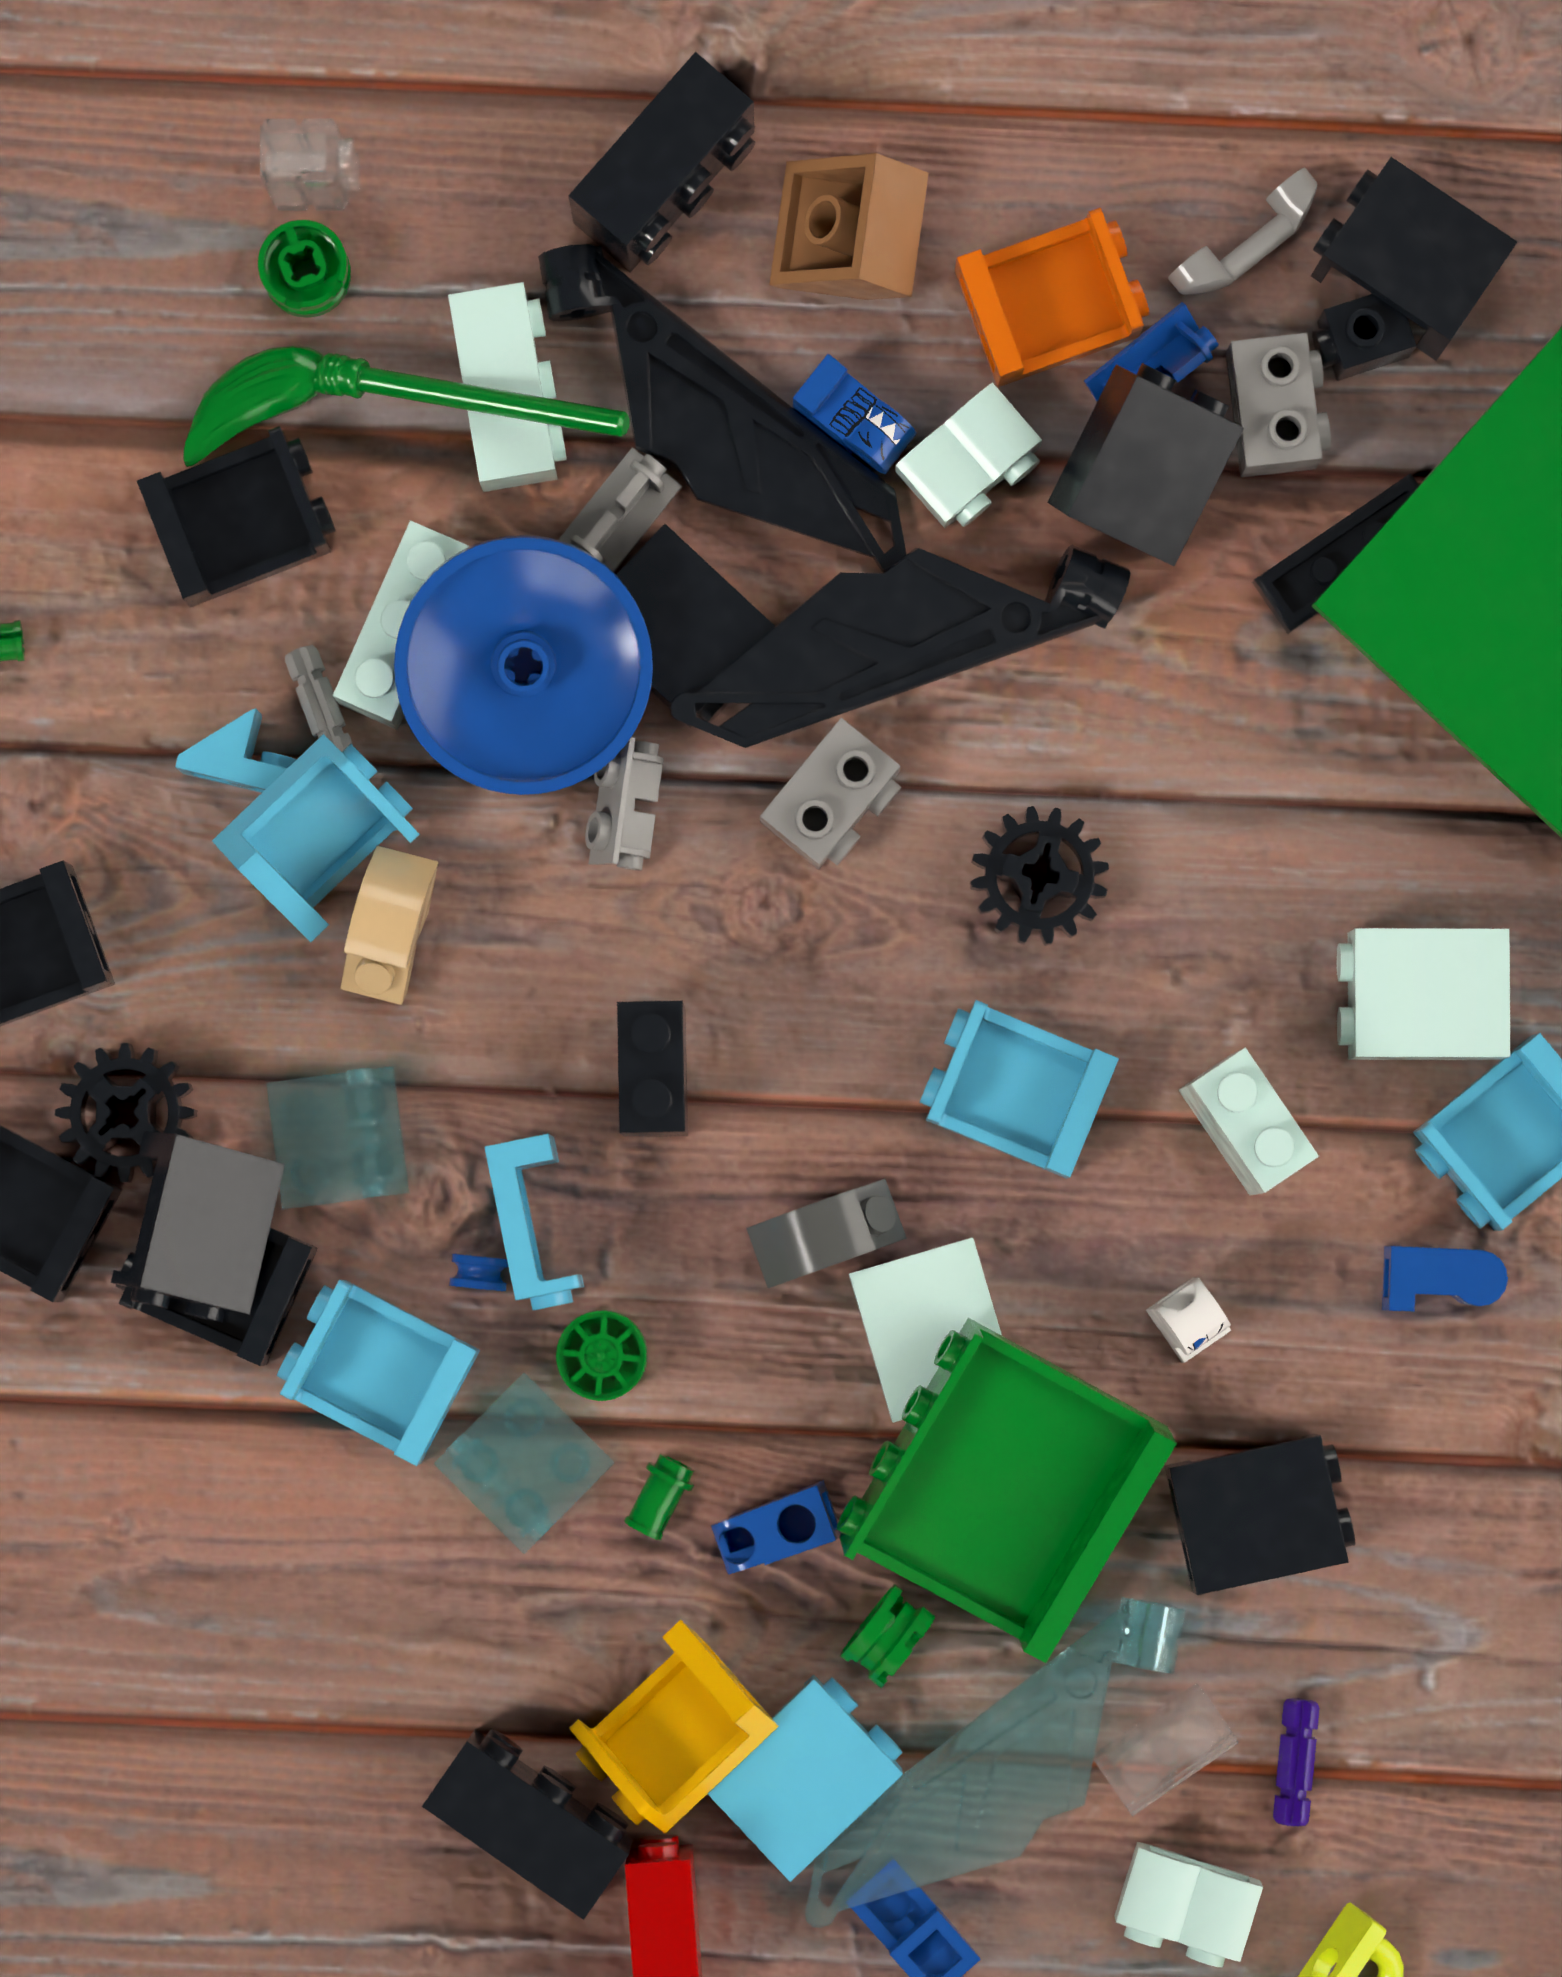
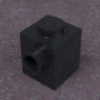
(1362, 336)

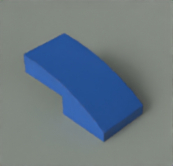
(918, 1935)

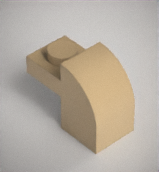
(387, 924)

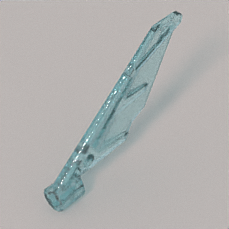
(998, 1775)

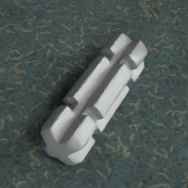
(317, 696)

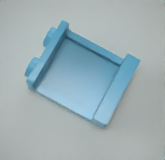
(313, 830)
(1018, 1088)
(1501, 1135)
(516, 1224)
(377, 1369)
(808, 1777)

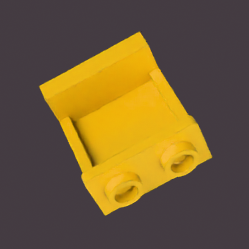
(675, 1733)

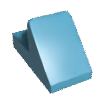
(228, 756)

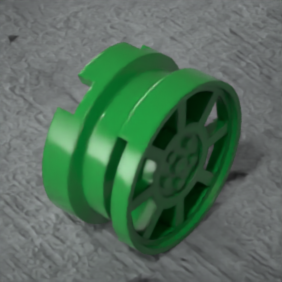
(304, 268)
(601, 1355)
(888, 1636)

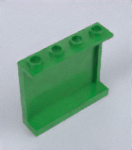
(1006, 1486)

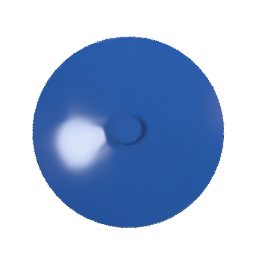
(523, 665)

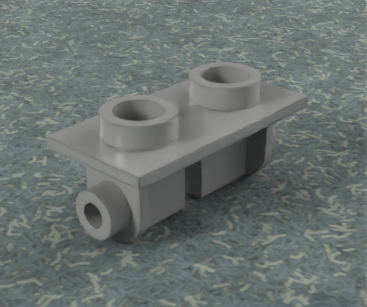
(622, 509)
(615, 830)

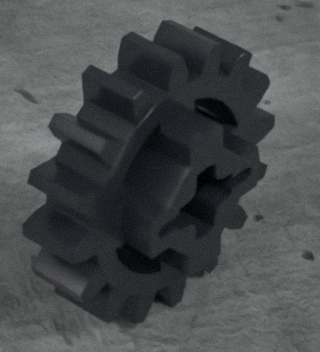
(1068, 882)
(106, 1093)

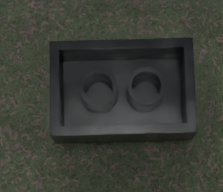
(664, 164)
(531, 1821)

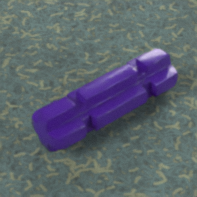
(1296, 1762)

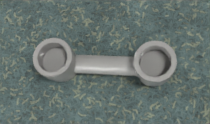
(1203, 270)

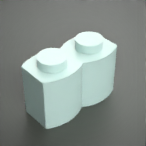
(970, 457)
(1188, 1904)

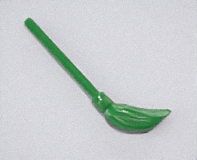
(292, 375)

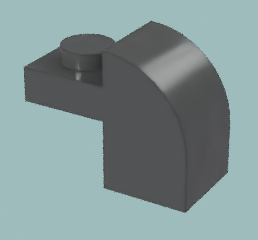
(826, 1233)

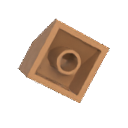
(849, 227)

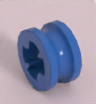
(479, 1272)

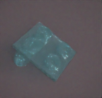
(338, 1137)
(524, 1463)

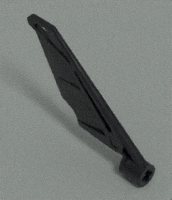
(719, 422)
(893, 633)

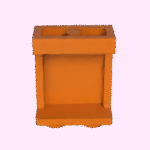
(1052, 298)

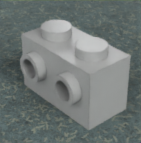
(1276, 404)
(832, 795)

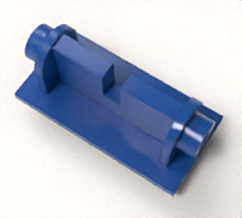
(1170, 346)

